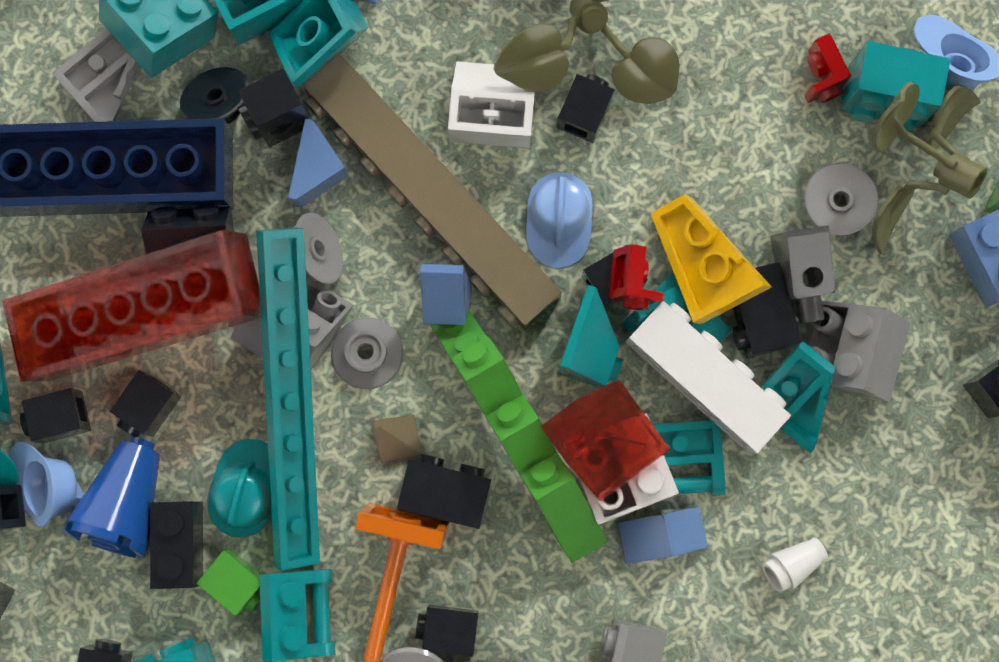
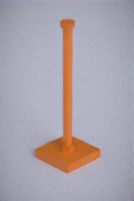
(402, 530)

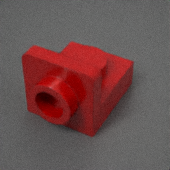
(828, 64)
(627, 279)

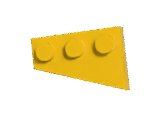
(704, 261)

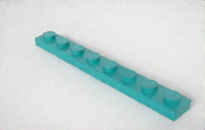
(288, 396)

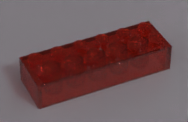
(134, 307)

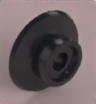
(214, 94)

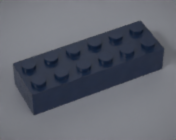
(114, 166)

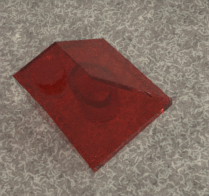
(605, 438)

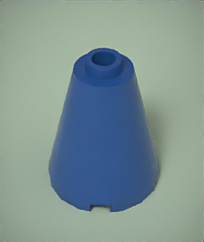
(118, 501)

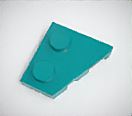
(804, 385)

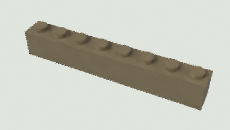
(431, 192)

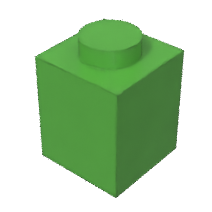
(232, 583)

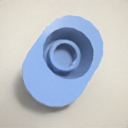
(970, 58)
(559, 220)
(46, 484)

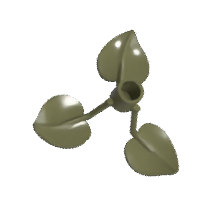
(537, 59)
(952, 170)

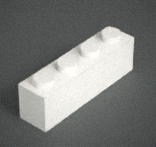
(709, 378)

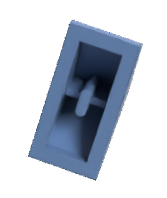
(315, 167)
(445, 294)
(662, 535)

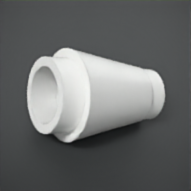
(793, 564)

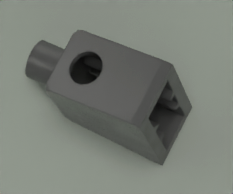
(811, 253)

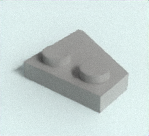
(99, 76)

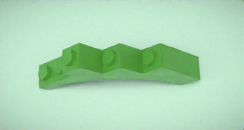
(522, 437)

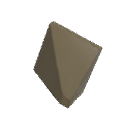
(397, 438)

